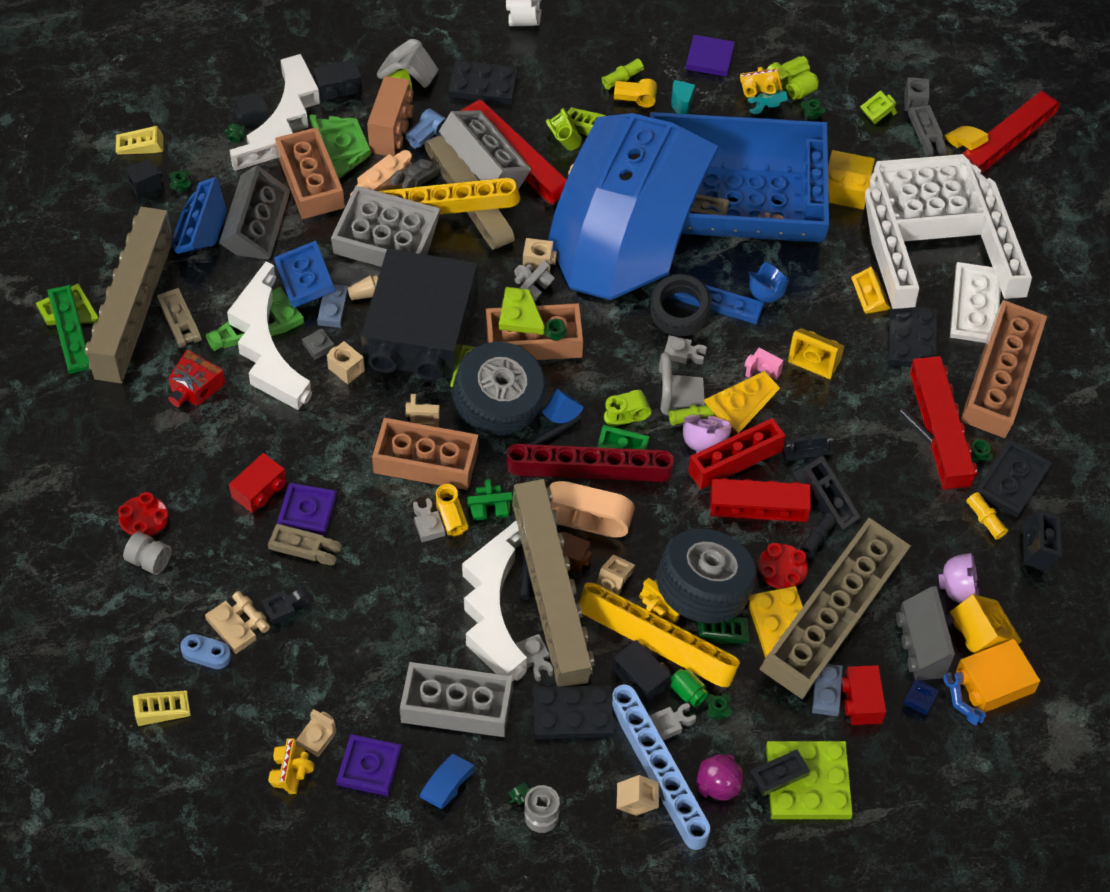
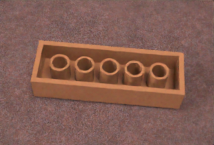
(1003, 369)

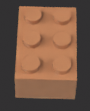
(390, 116)

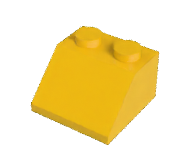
(815, 353)
(983, 623)

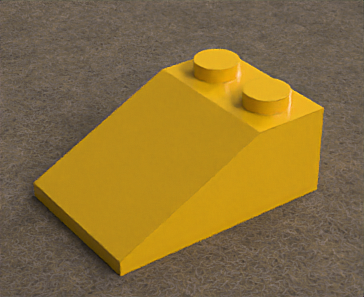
(849, 178)

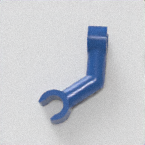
(973, 714)

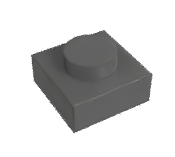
(318, 344)

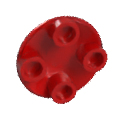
(143, 514)
(782, 566)

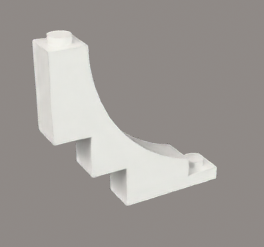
(289, 116)
(271, 371)
(487, 573)

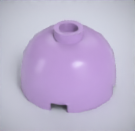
(704, 433)
(959, 577)

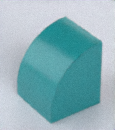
(682, 96)

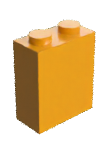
(998, 676)

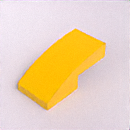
(967, 136)

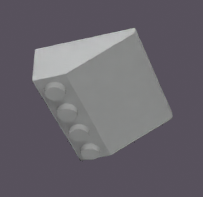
(383, 222)

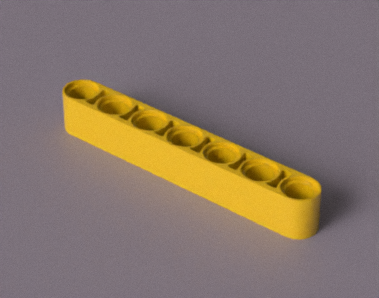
(473, 192)
(658, 635)

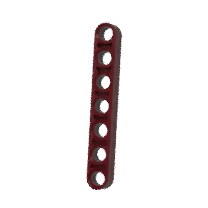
(601, 462)

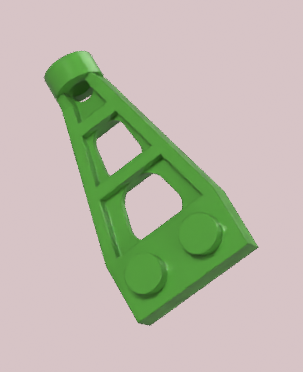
(281, 311)

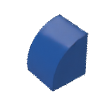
(562, 408)

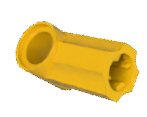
(643, 92)
(451, 510)

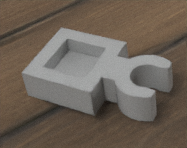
(681, 350)
(428, 522)
(536, 655)
(669, 722)

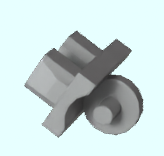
(540, 276)

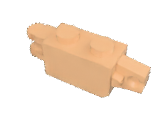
(379, 175)

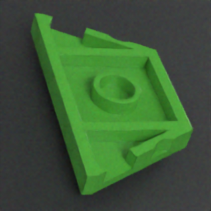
(342, 141)

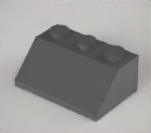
(925, 635)

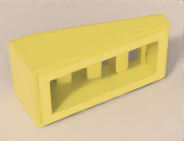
(153, 142)
(160, 698)

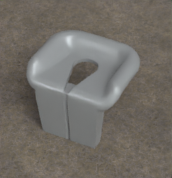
(416, 62)
(679, 391)

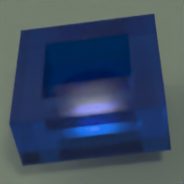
(921, 697)

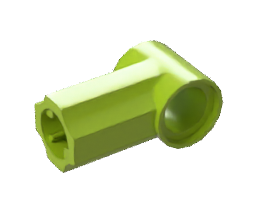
(791, 69)

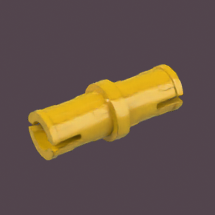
(987, 515)

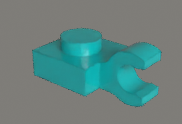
(770, 100)

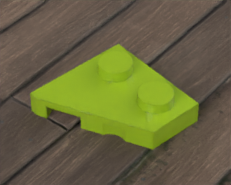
(85, 311)
(520, 312)

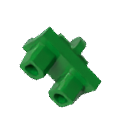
(479, 503)

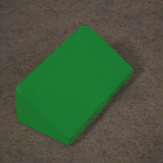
(623, 439)

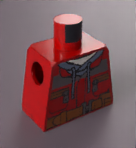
(194, 380)

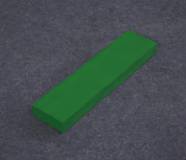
(69, 328)

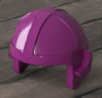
(720, 777)

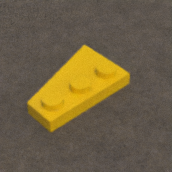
(743, 400)

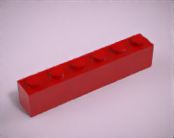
(942, 420)

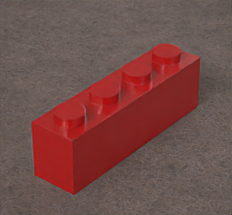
(736, 453)
(760, 500)

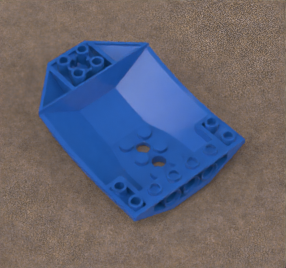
(626, 232)

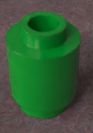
(689, 687)

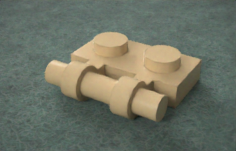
(231, 627)

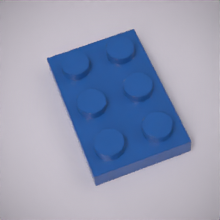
(304, 274)

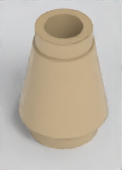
(363, 288)

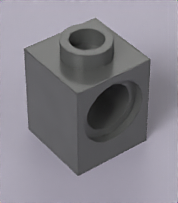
(916, 93)

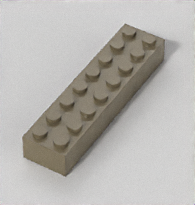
(129, 295)
(551, 584)
(834, 608)

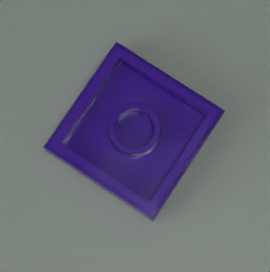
(710, 55)
(307, 508)
(369, 765)

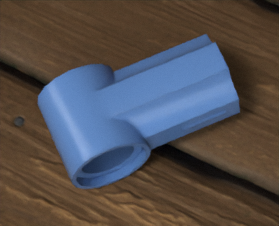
(428, 126)

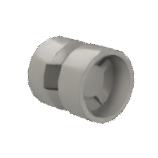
(146, 552)
(542, 809)

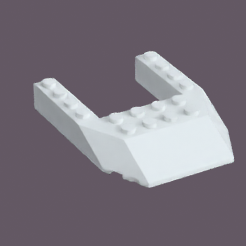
(935, 201)

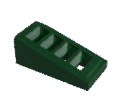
(724, 638)

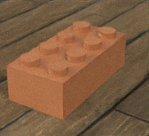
(309, 173)
(539, 345)
(425, 453)

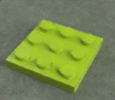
(823, 792)

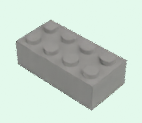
(483, 147)
(456, 699)

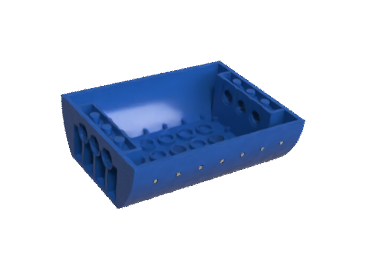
(758, 165)

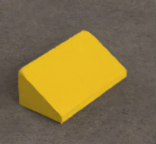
(870, 291)

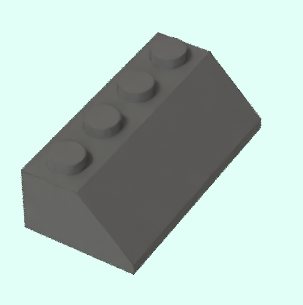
(255, 214)

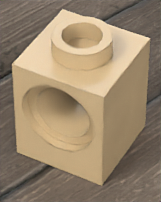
(538, 251)
(351, 367)
(637, 795)

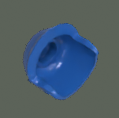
(768, 284)

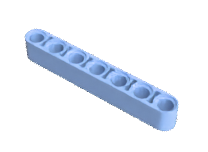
(666, 776)

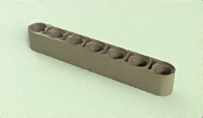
(454, 170)

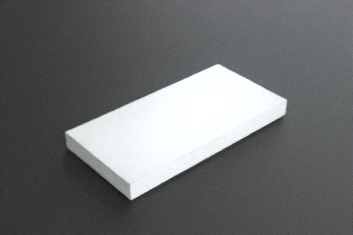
(974, 302)

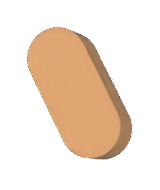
(591, 509)

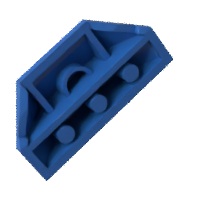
(200, 218)

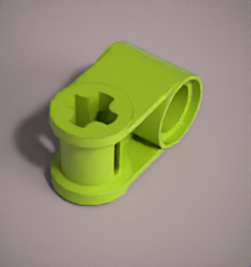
(565, 130)
(628, 406)

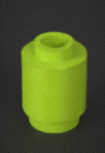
(802, 85)

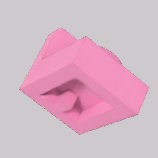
(762, 362)

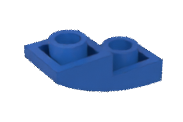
(446, 780)

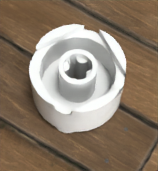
(524, 12)

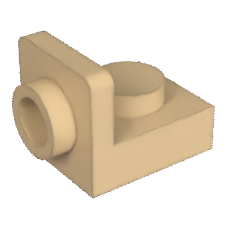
(422, 414)
(615, 573)
(317, 733)

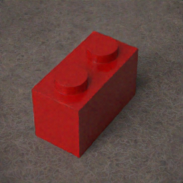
(258, 483)
(864, 695)

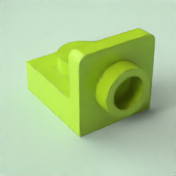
(879, 106)

